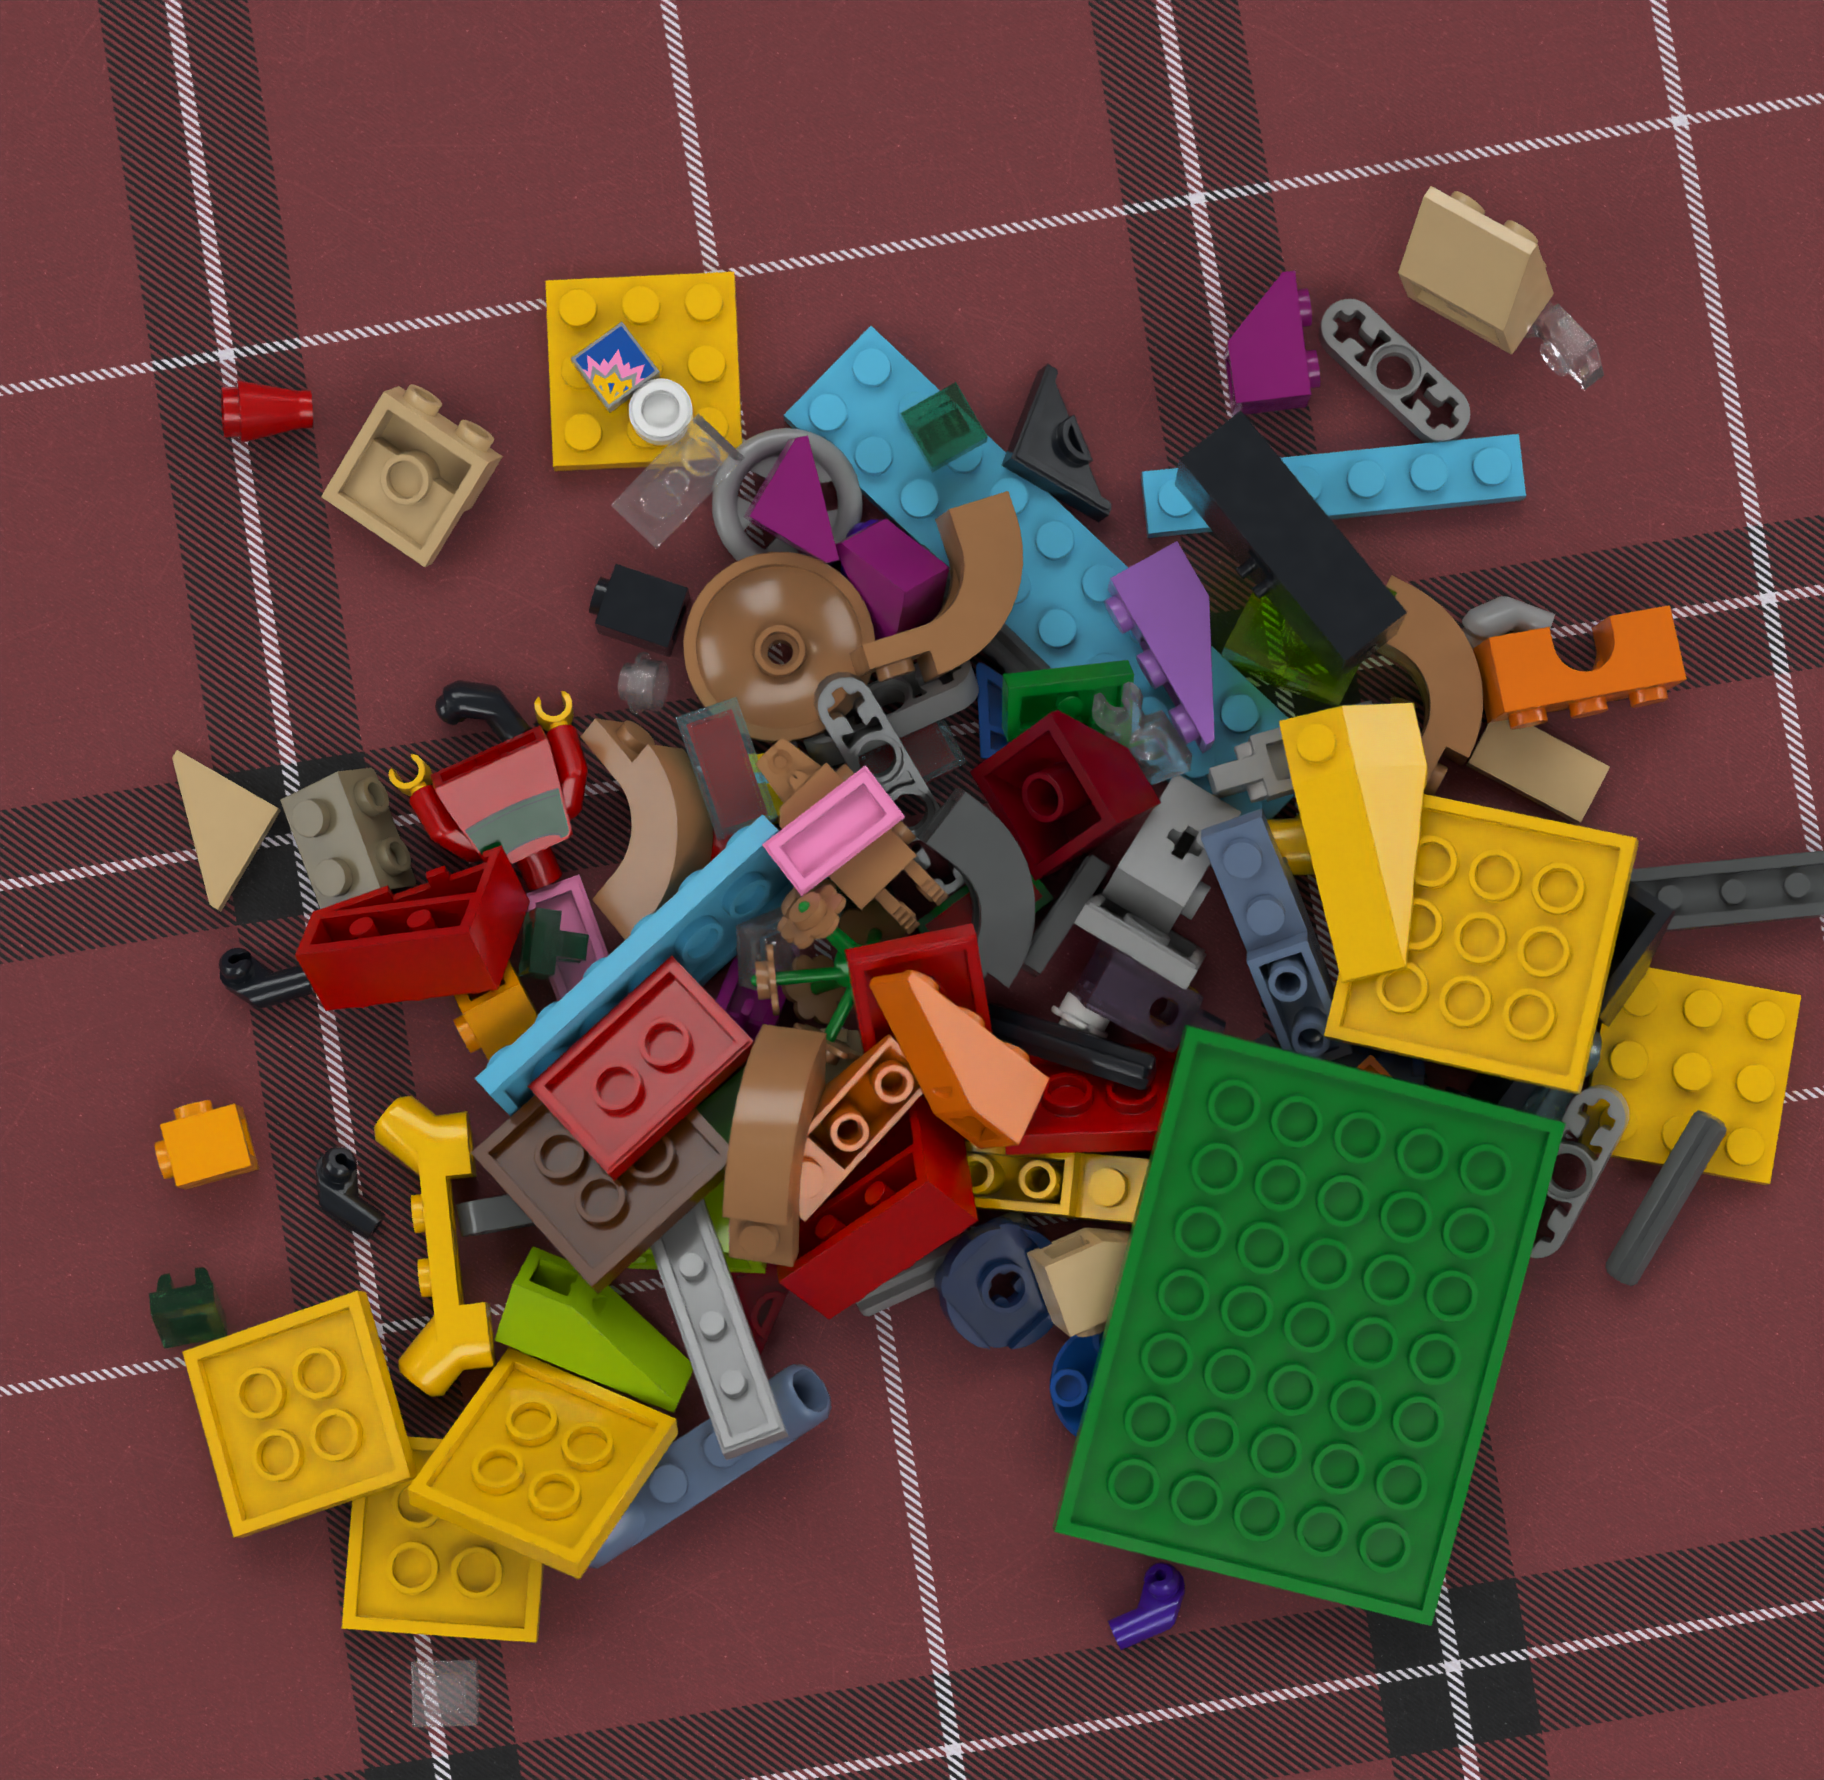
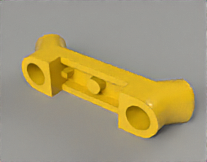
(458, 1333)

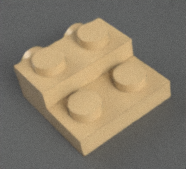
(412, 472)

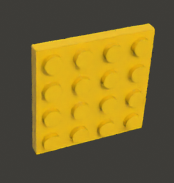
(1502, 948)

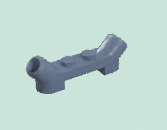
(697, 1468)

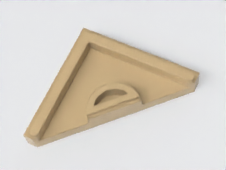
(224, 825)

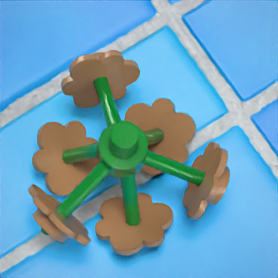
(820, 982)

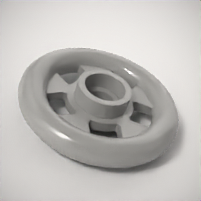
(760, 456)

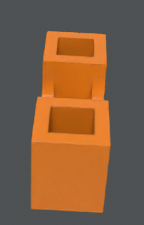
(1634, 660)

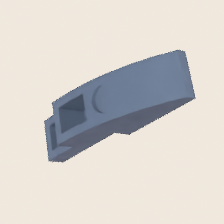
(1275, 933)

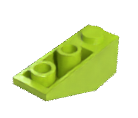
(592, 1334)

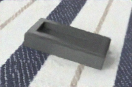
(1063, 913)

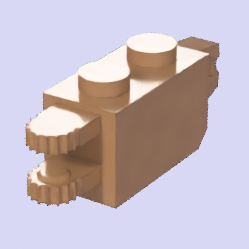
(802, 784)

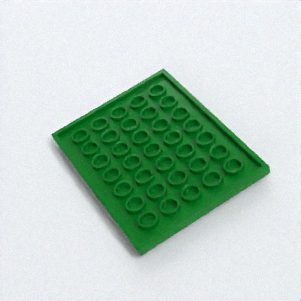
(1308, 1325)

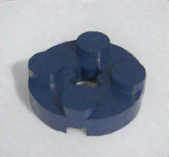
(966, 1278)

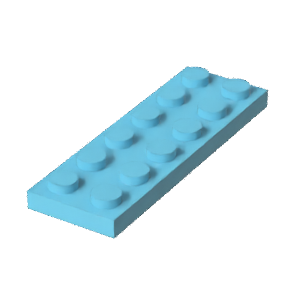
(691, 926)

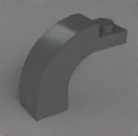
(996, 879)

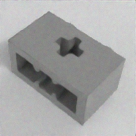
(1149, 876)

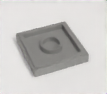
(1165, 954)

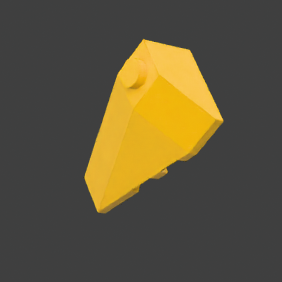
(1360, 806)

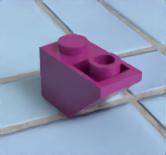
(1268, 353)

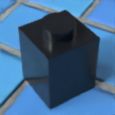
(639, 609)

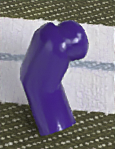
(1156, 1608)

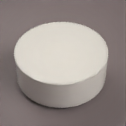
(660, 411)

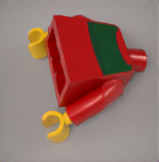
(507, 797)

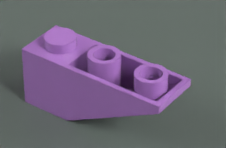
(1171, 622)

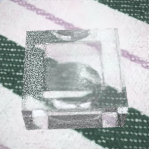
(752, 942)
(445, 1693)

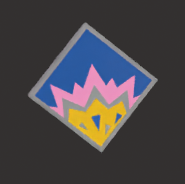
(615, 366)

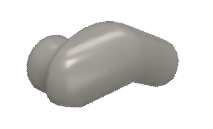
(1501, 617)

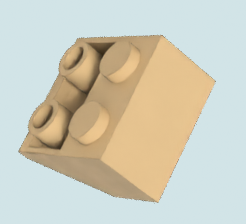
(1475, 269)

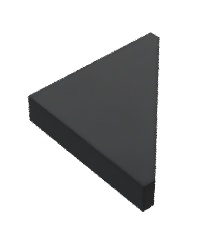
(1052, 450)

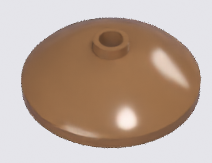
(770, 603)

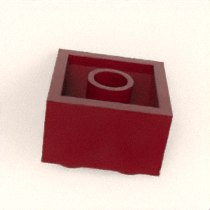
(1063, 791)

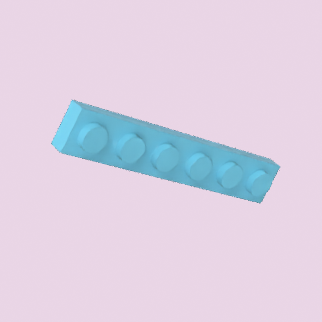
(1370, 481)

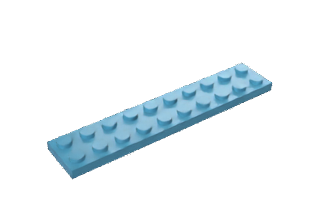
(1064, 564)

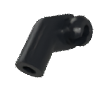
(481, 702)
(259, 984)
(339, 1192)

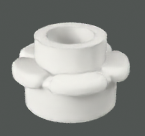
(1078, 1017)

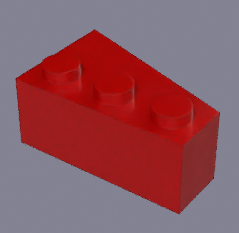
(417, 942)
(884, 1214)

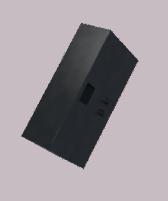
(1288, 546)

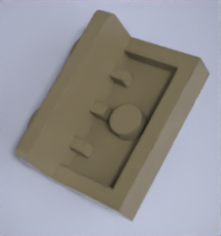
(348, 836)

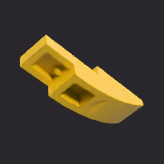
(1057, 1184)

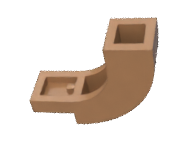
(985, 578)
(1446, 674)
(667, 820)
(769, 1141)

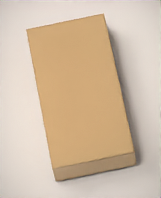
(1539, 768)

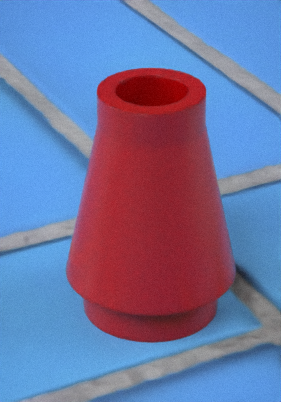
(263, 410)

